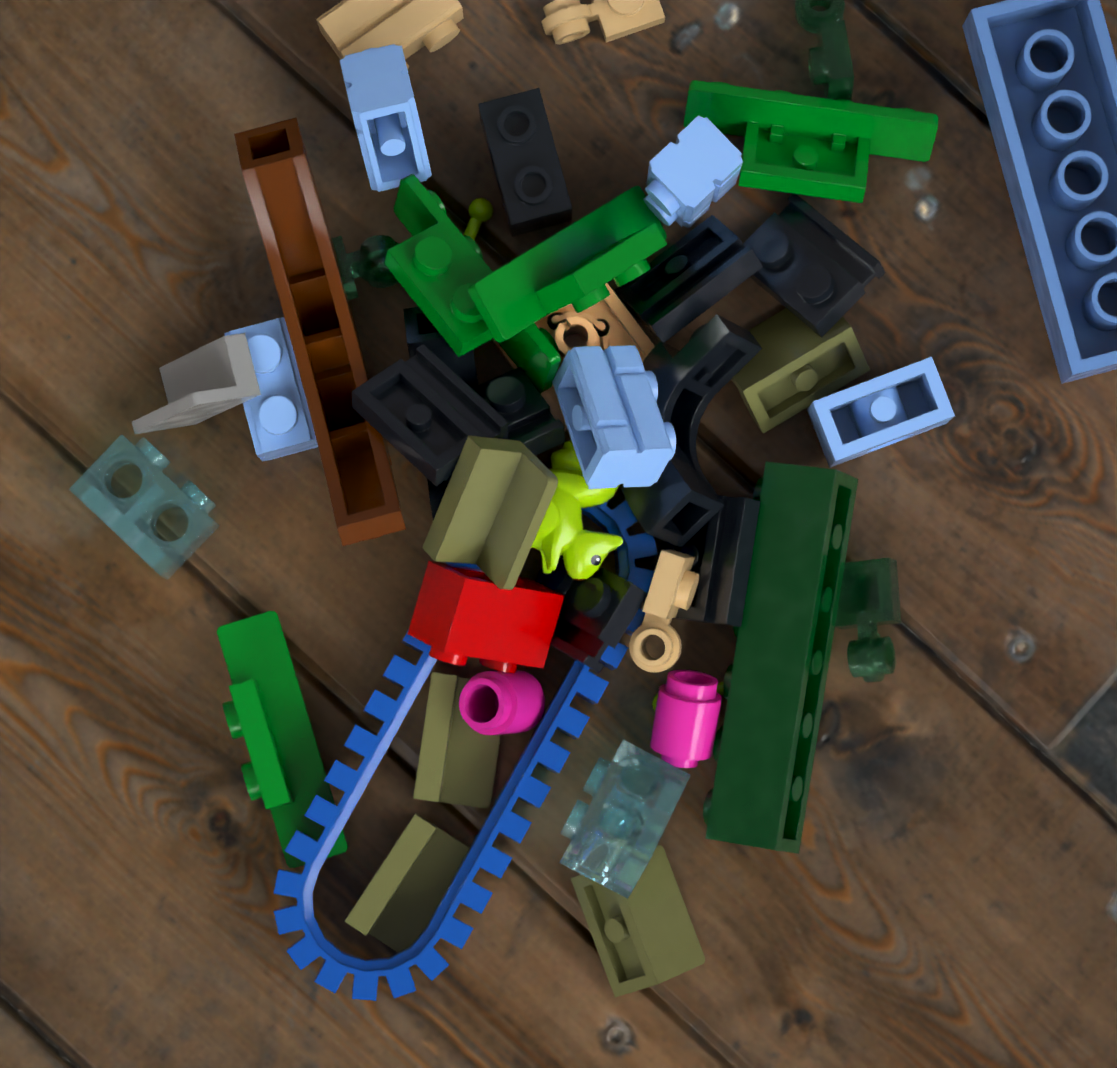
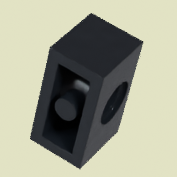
(525, 162)

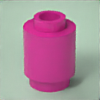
(502, 702)
(686, 718)

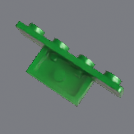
(810, 141)
(571, 266)
(436, 274)
(276, 728)

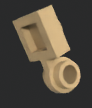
(617, 18)
(670, 589)

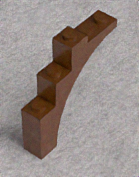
(319, 328)

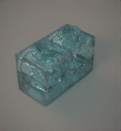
(136, 516)
(624, 818)

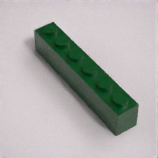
(781, 658)

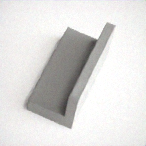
(203, 385)

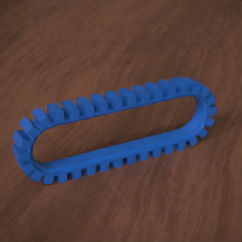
(501, 819)

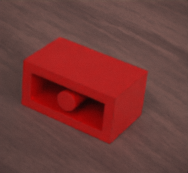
(471, 617)

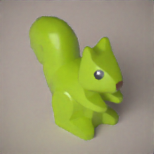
(563, 527)

